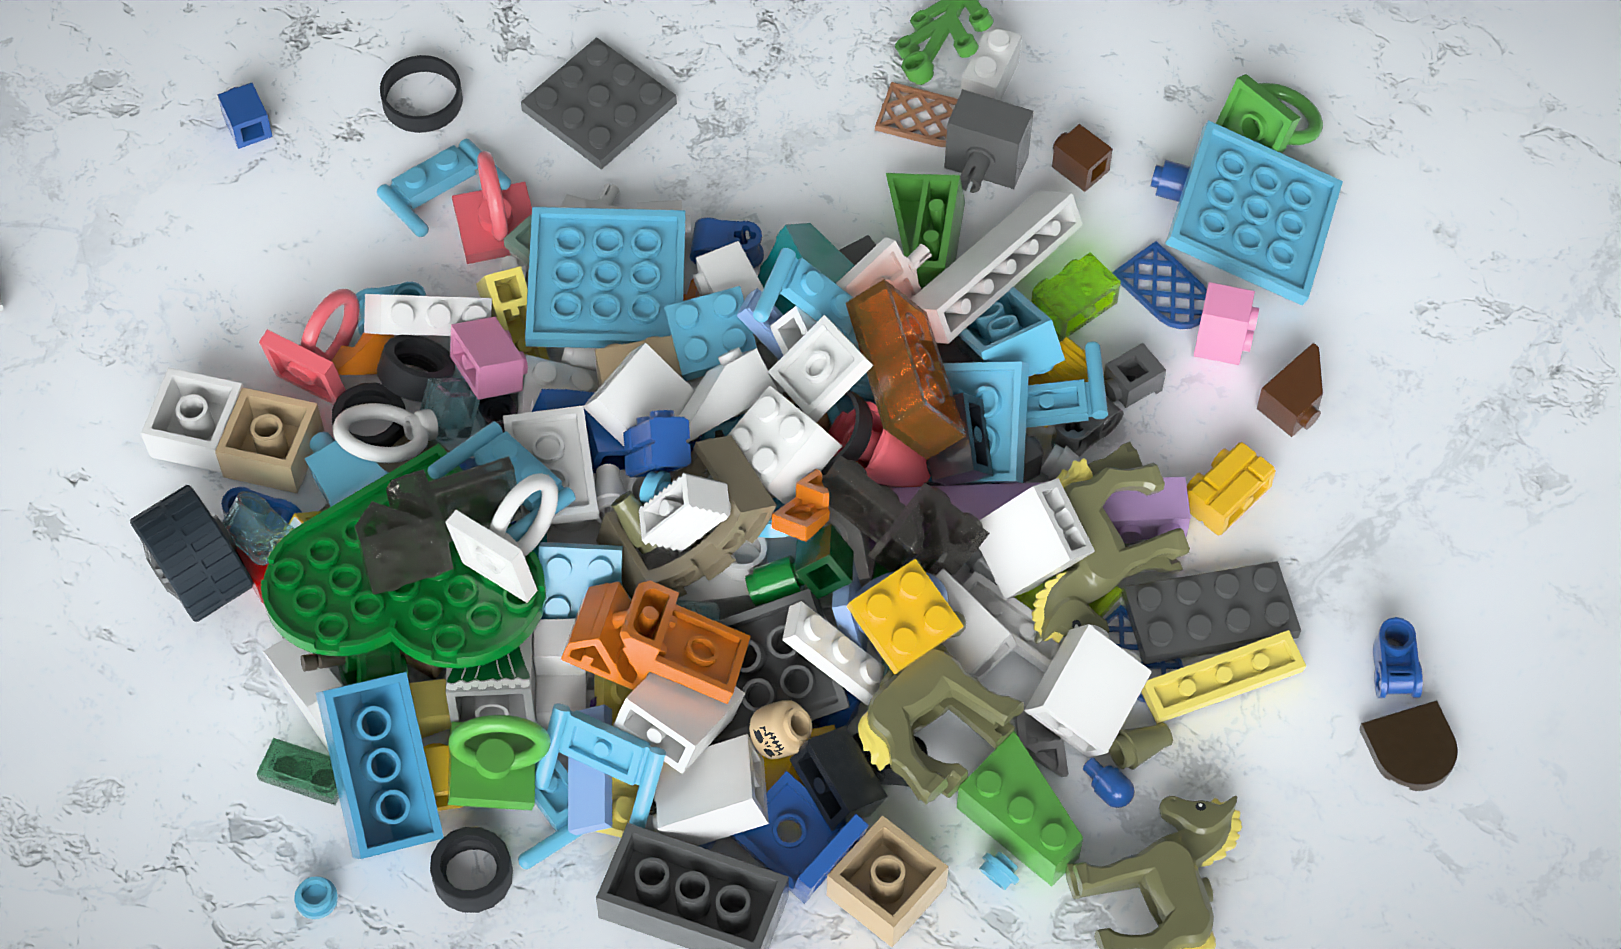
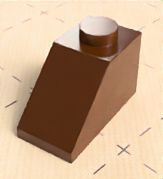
(1294, 393)

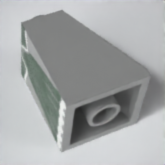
(494, 688)

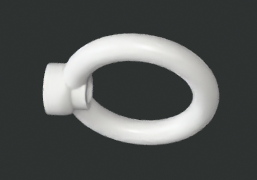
(418, 428)

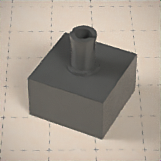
(987, 140)

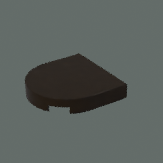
(1412, 746)

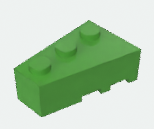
(929, 214)
(1021, 811)

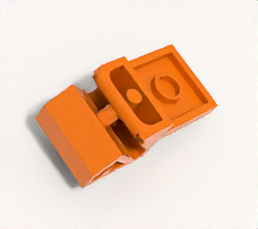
(654, 634)

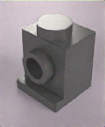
(1133, 376)

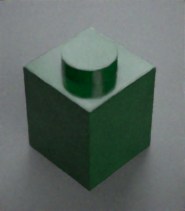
(824, 562)

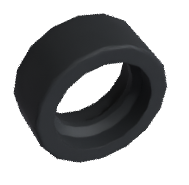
(416, 352)
(371, 393)
(471, 839)

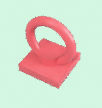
(490, 213)
(307, 364)

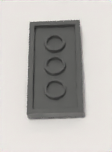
(1209, 612)

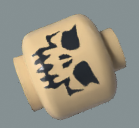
(780, 729)

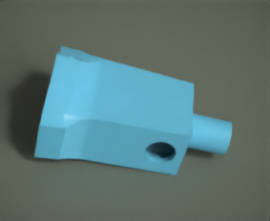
(337, 471)

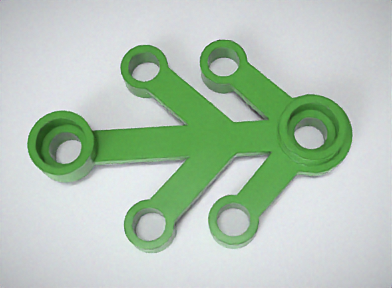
(919, 64)

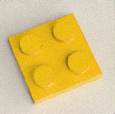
(905, 616)

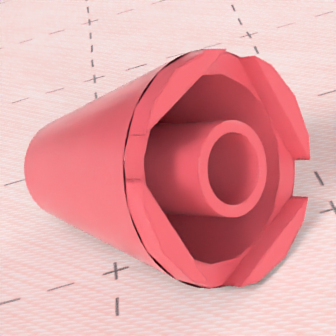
(886, 457)

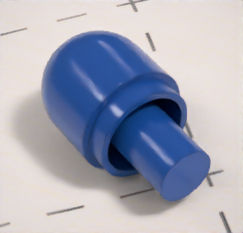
(1110, 784)

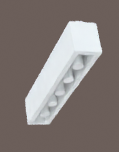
(998, 262)

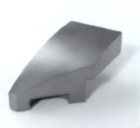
(1042, 744)

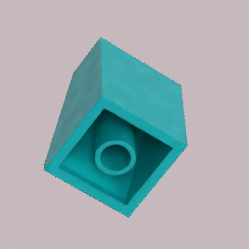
(811, 246)

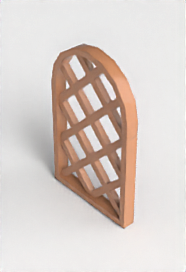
(908, 133)

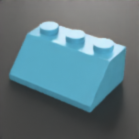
(1014, 333)

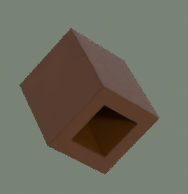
(1081, 157)

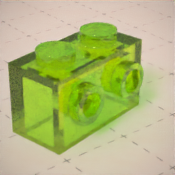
(1077, 294)

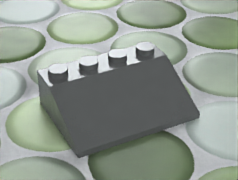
(777, 671)

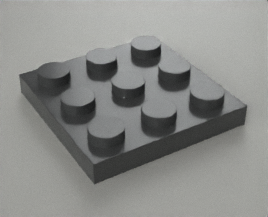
(598, 103)

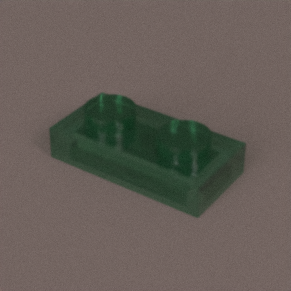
(299, 771)

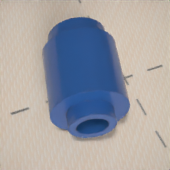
(1169, 180)

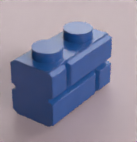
(657, 444)

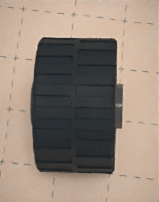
(191, 553)

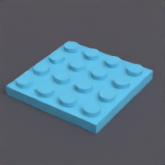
(1254, 213)
(602, 275)

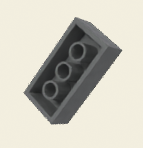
(690, 894)

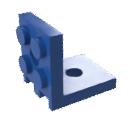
(814, 853)

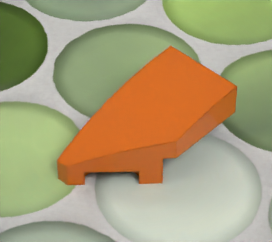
(362, 358)
(807, 511)

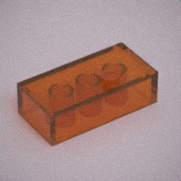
(906, 370)

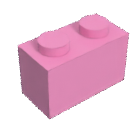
(1226, 324)
(487, 357)

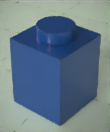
(245, 115)

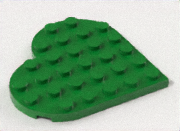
(326, 606)

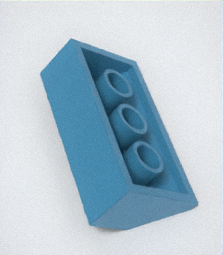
(379, 766)

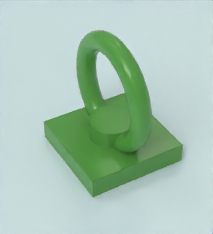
(1259, 115)
(495, 761)

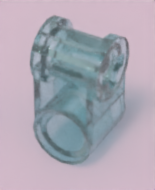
(255, 526)

